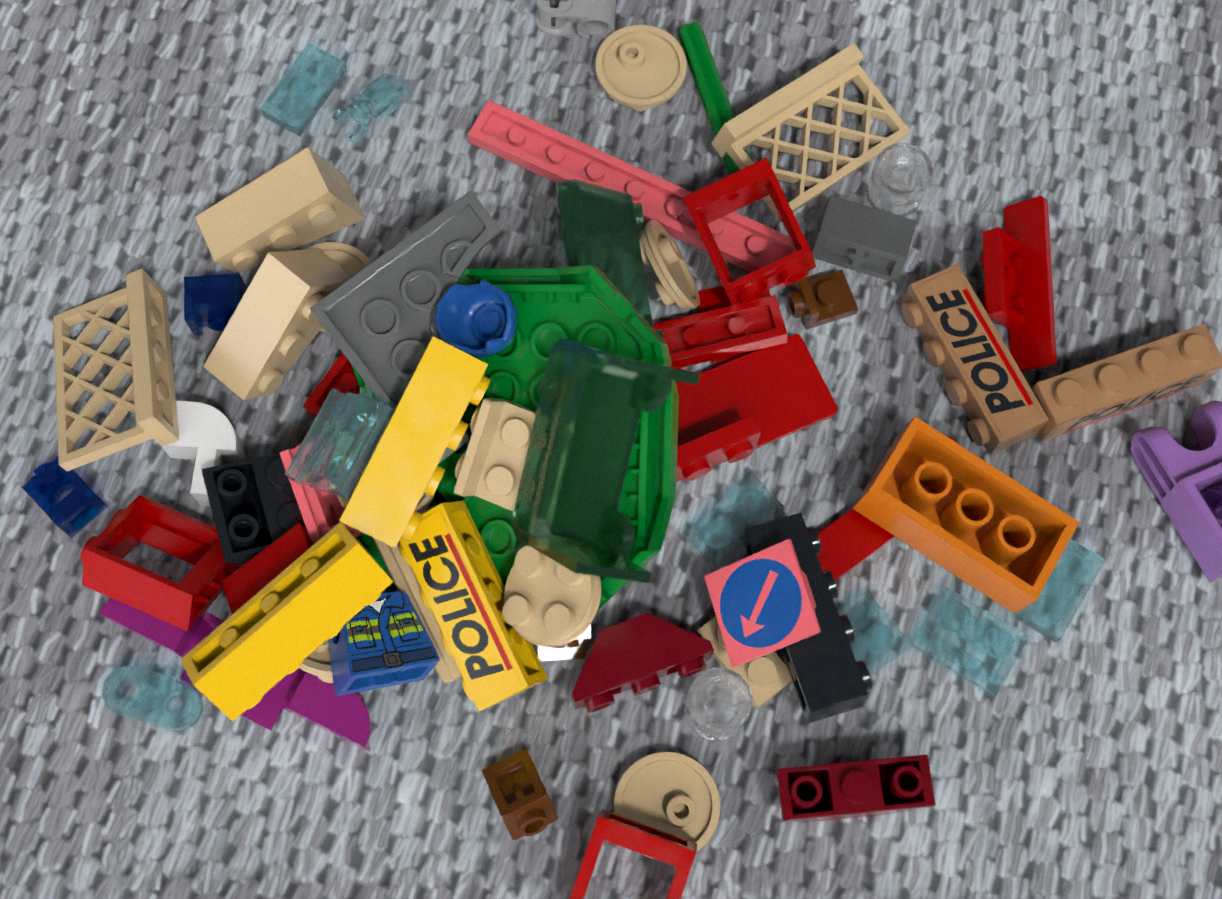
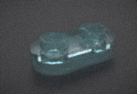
(154, 700)

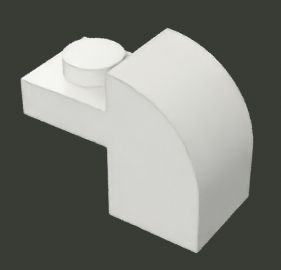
(204, 437)

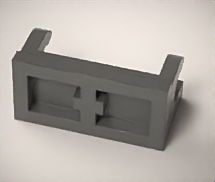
(864, 239)

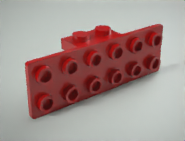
(748, 406)

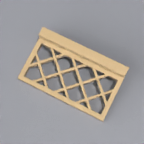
(799, 97)
(146, 360)

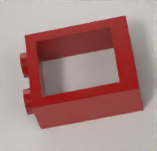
(737, 192)
(137, 587)
(640, 839)

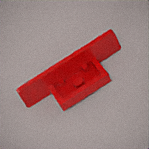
(1020, 282)

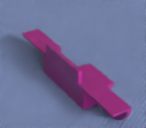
(296, 692)

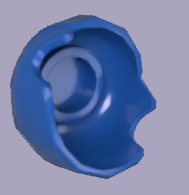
(477, 318)

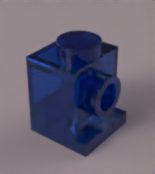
(211, 300)
(74, 510)

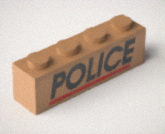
(973, 360)
(1127, 380)

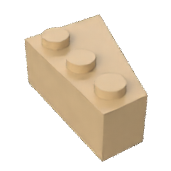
(279, 212)
(274, 321)

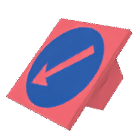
(762, 603)

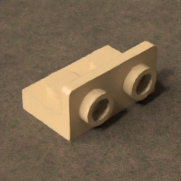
(495, 452)

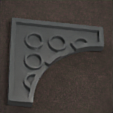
(390, 307)

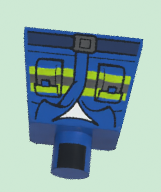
(381, 647)

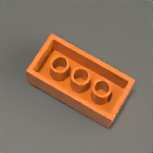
(966, 516)

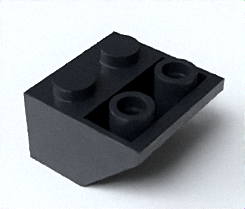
(250, 505)

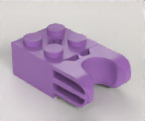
(1189, 482)

